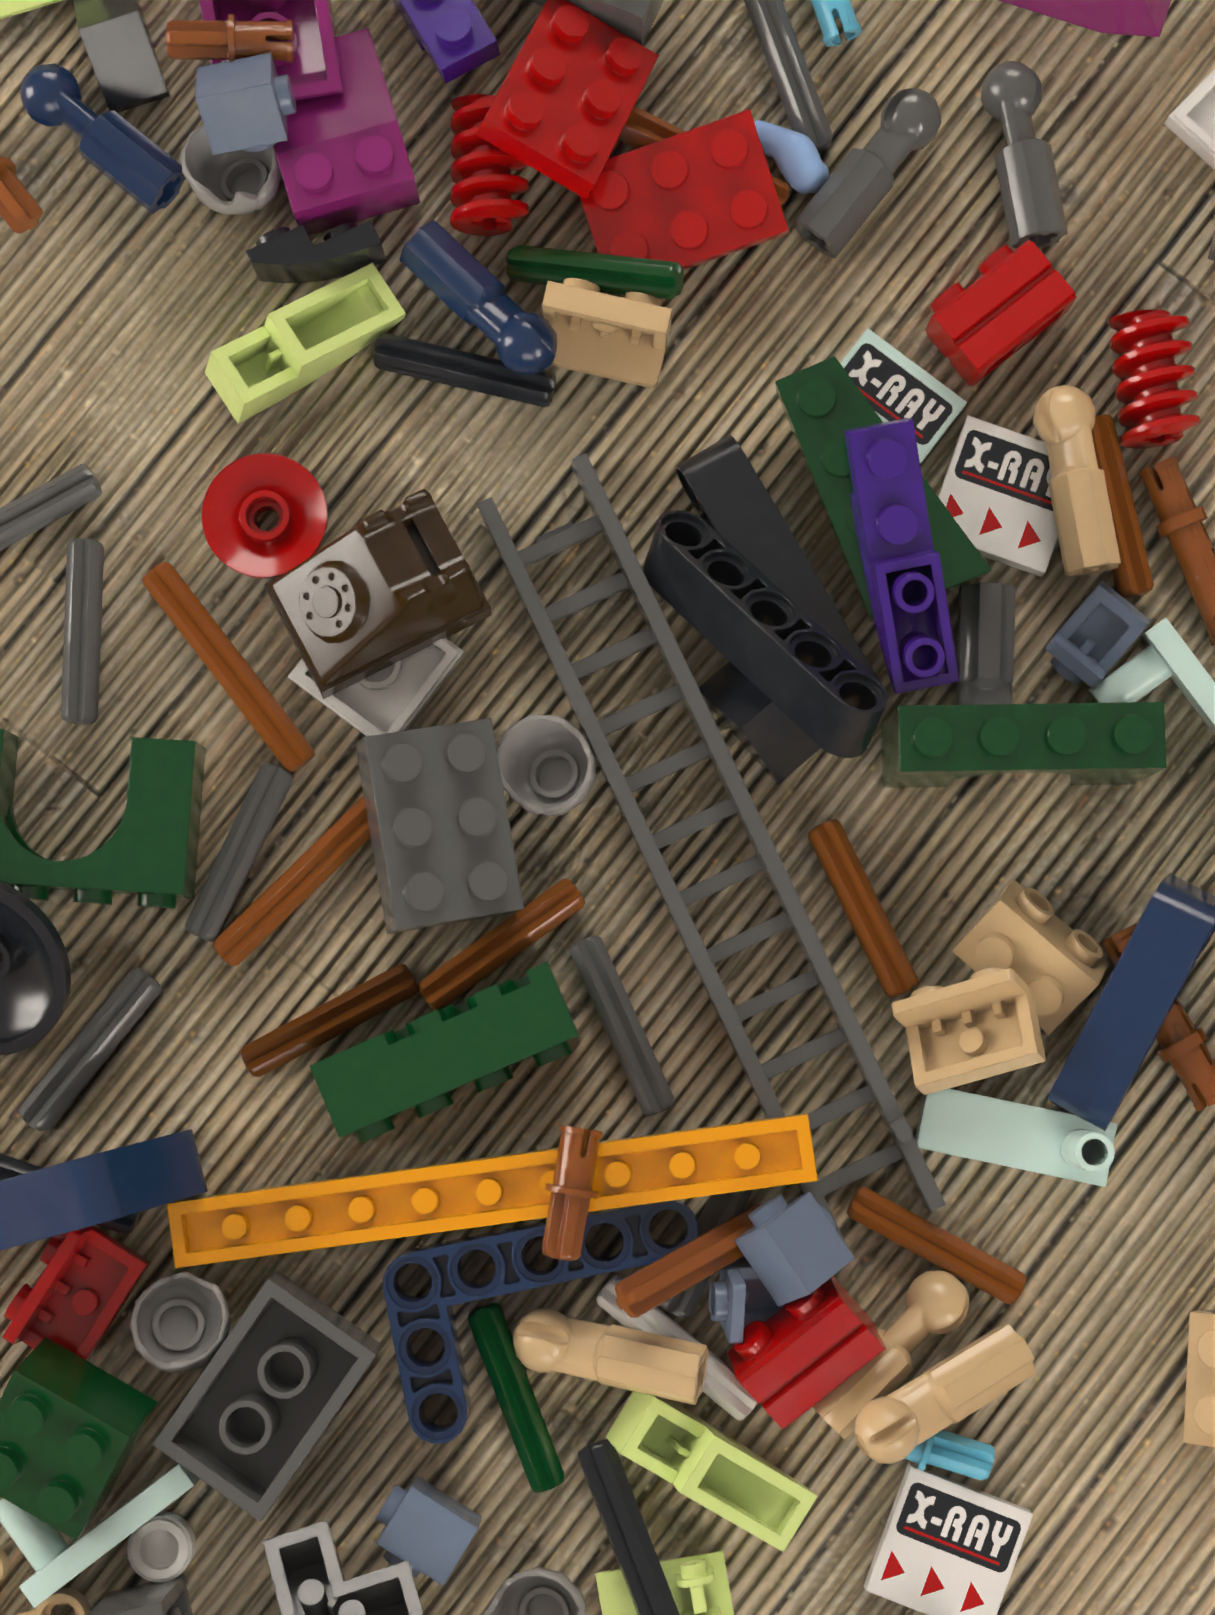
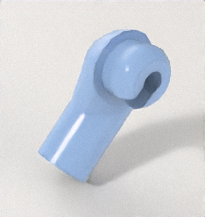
(794, 156)

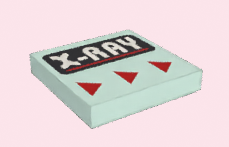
(902, 390)

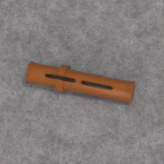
(1186, 534)
(1178, 1039)

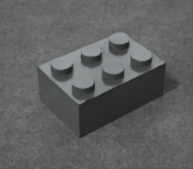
(439, 825)
(267, 1395)

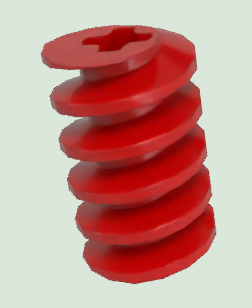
(482, 174)
(1151, 377)

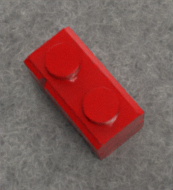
(999, 311)
(804, 1351)

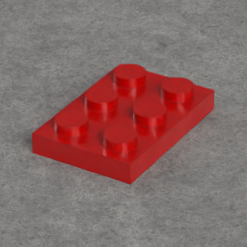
(568, 95)
(687, 196)

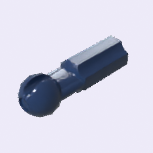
(106, 140)
(522, 339)

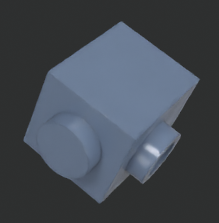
(244, 104)
(793, 1246)
(426, 1529)

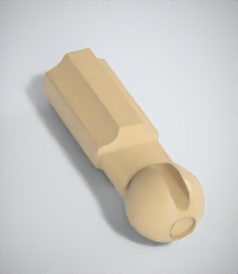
(1077, 486)
(935, 1306)
(612, 1355)
(943, 1395)

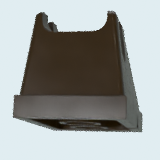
(378, 595)

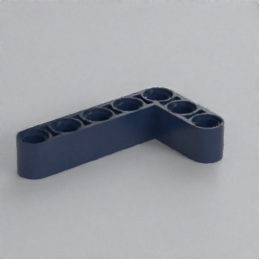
(99, 1188)
(512, 1275)

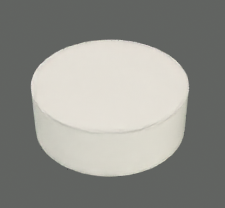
(161, 1547)

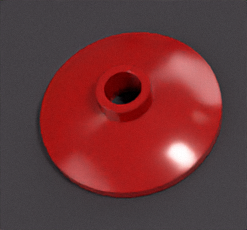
(246, 491)

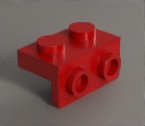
(77, 1293)

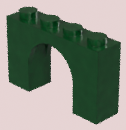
(1087, 740)
(149, 852)

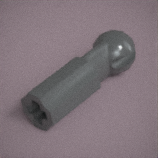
(1025, 163)
(865, 174)
(985, 643)

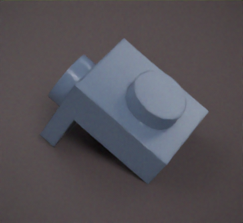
(1095, 636)
(739, 1300)

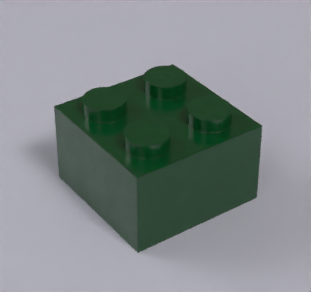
(66, 1436)

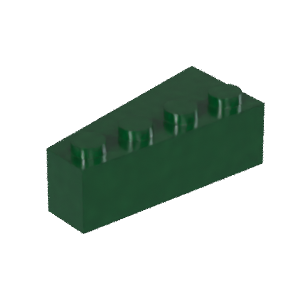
(819, 407)
(446, 1052)

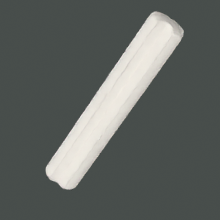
(720, 1379)

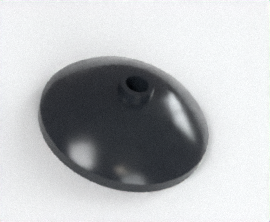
(32, 972)

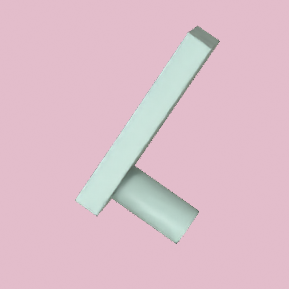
(1163, 658)
(1015, 1136)
(57, 1562)

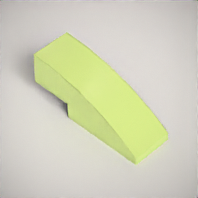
(302, 342)
(711, 1468)

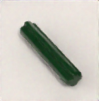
(609, 272)
(516, 1398)

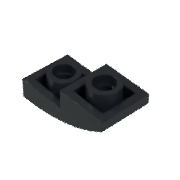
(291, 258)

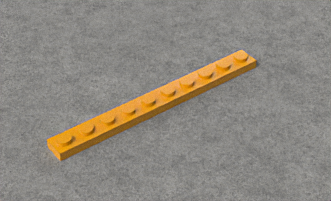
(487, 1191)

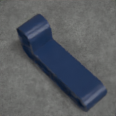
(1135, 1001)

